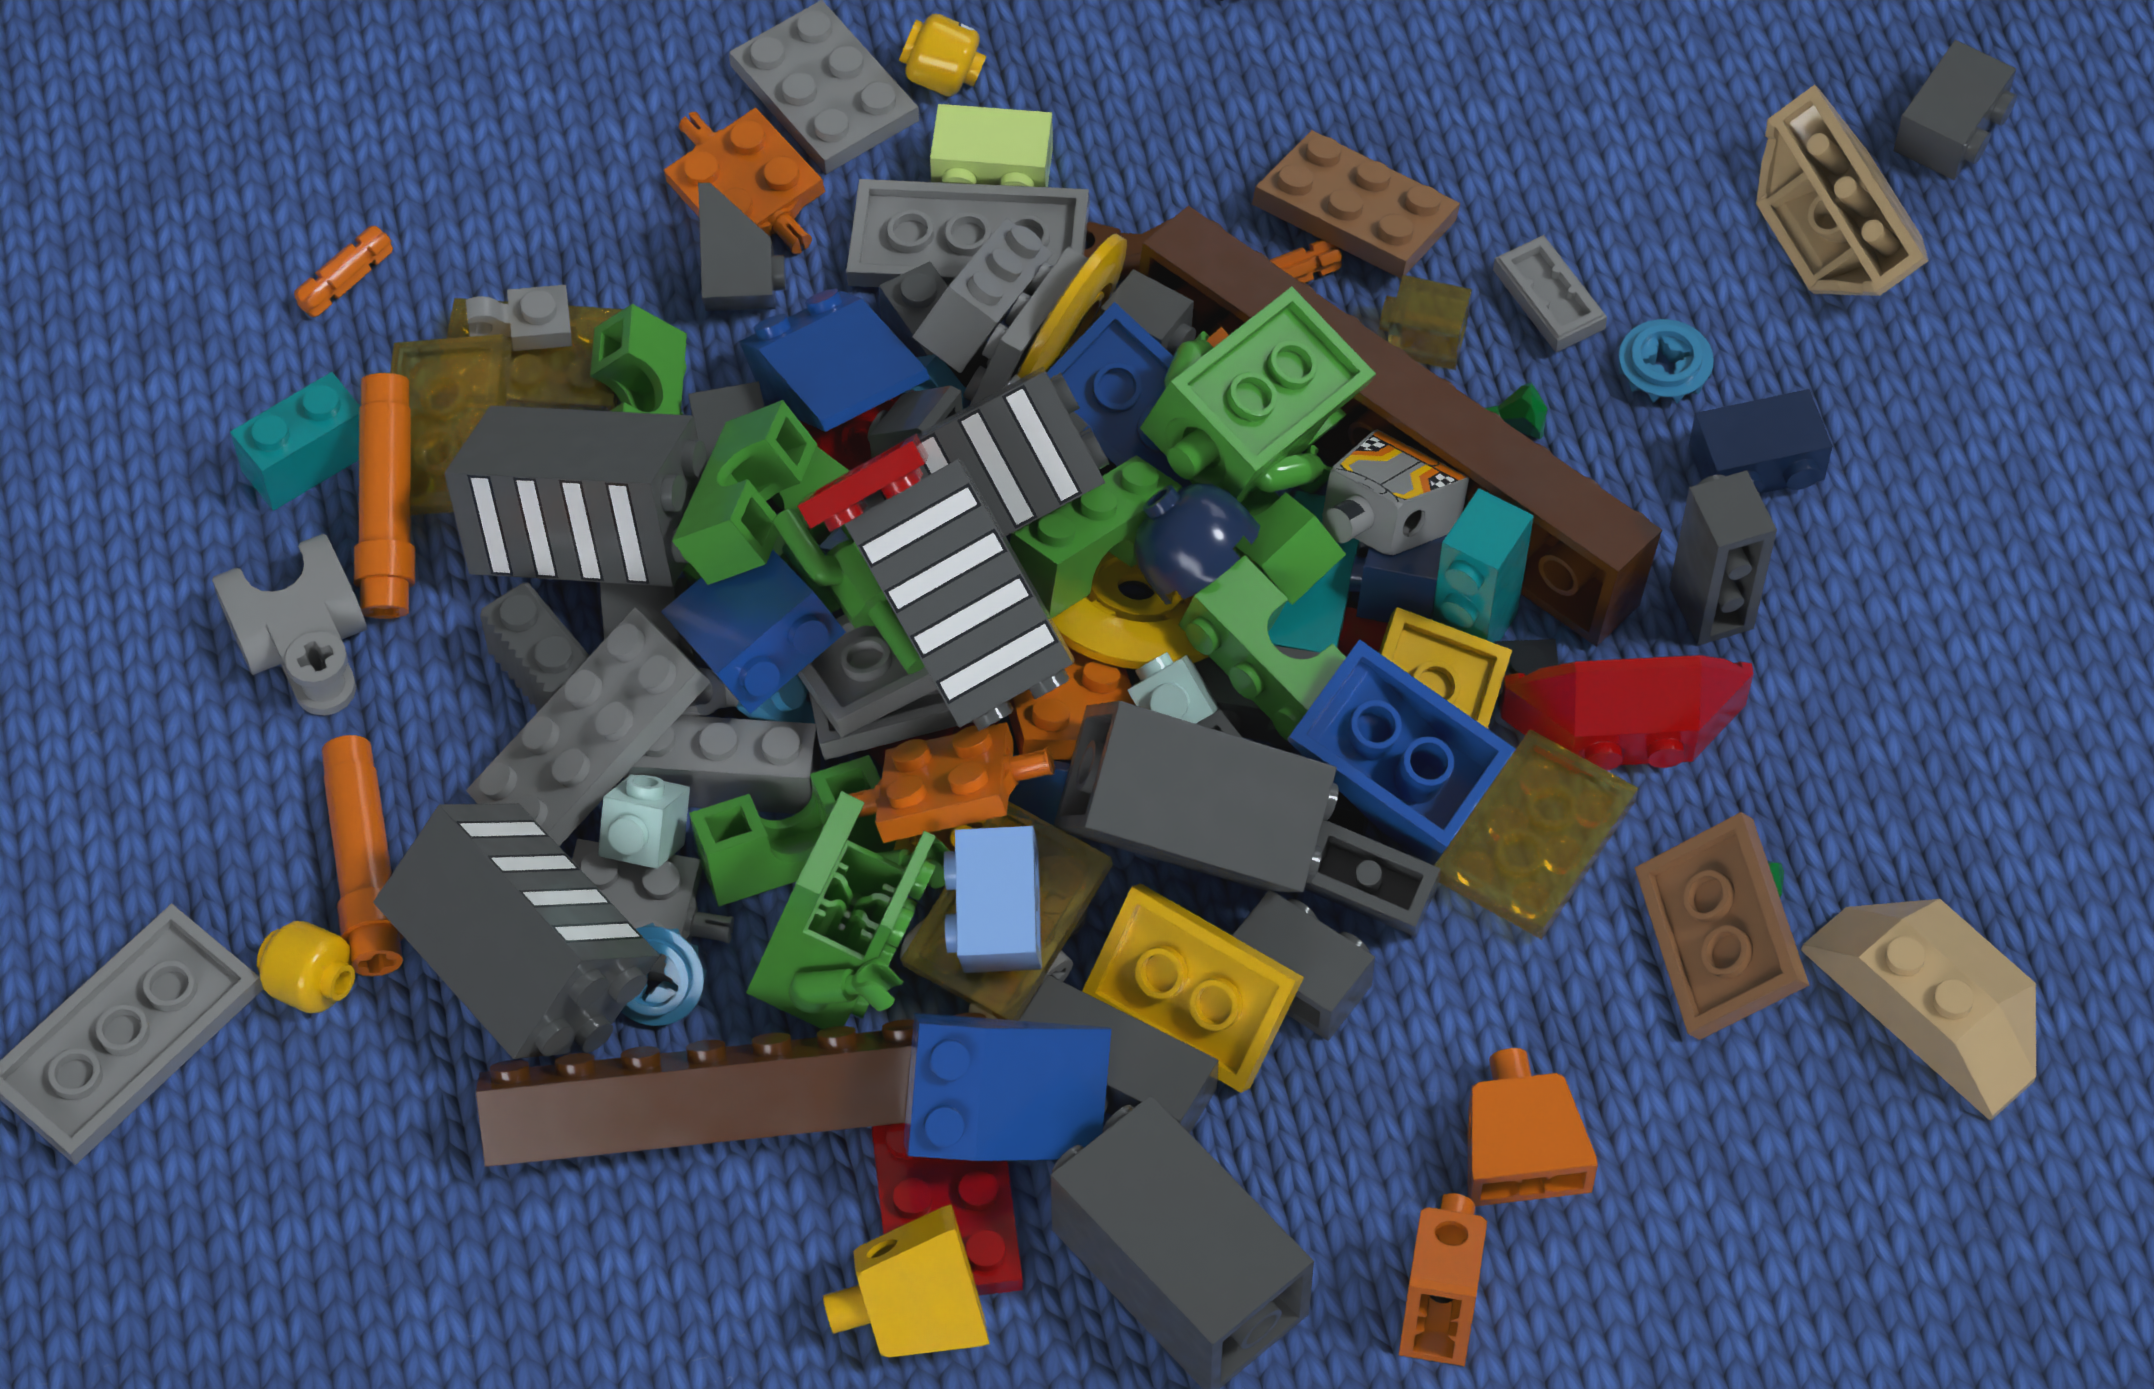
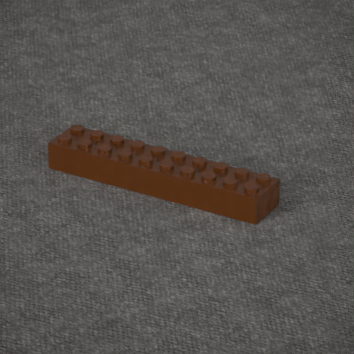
(1584, 546)

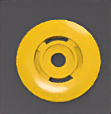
(1077, 306)
(1122, 628)

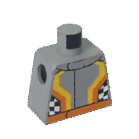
(1392, 496)

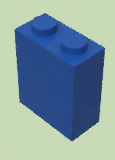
(755, 628)

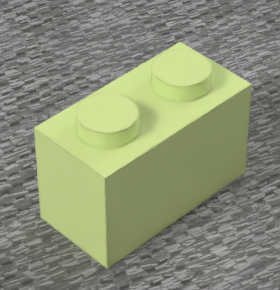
(991, 146)

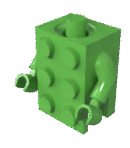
(1257, 401)
(845, 924)

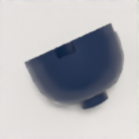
(1190, 538)

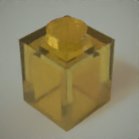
(1427, 320)

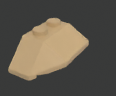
(1833, 203)
(1938, 993)

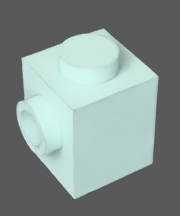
(1173, 689)
(643, 821)

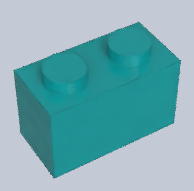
(299, 441)

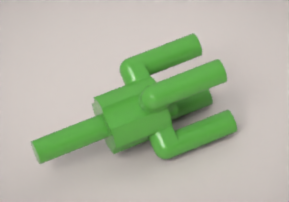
(845, 582)

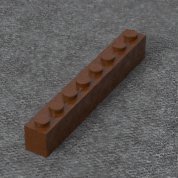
(695, 1094)

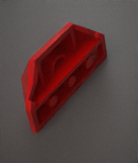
(1629, 708)

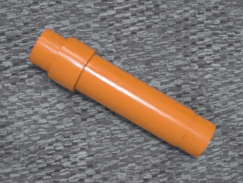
(384, 548)
(360, 854)

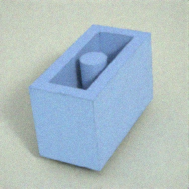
(995, 899)

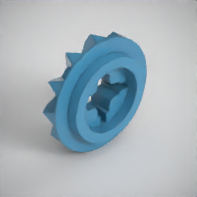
(1680, 345)
(669, 1001)

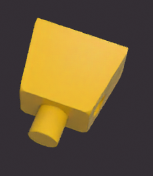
(913, 1290)

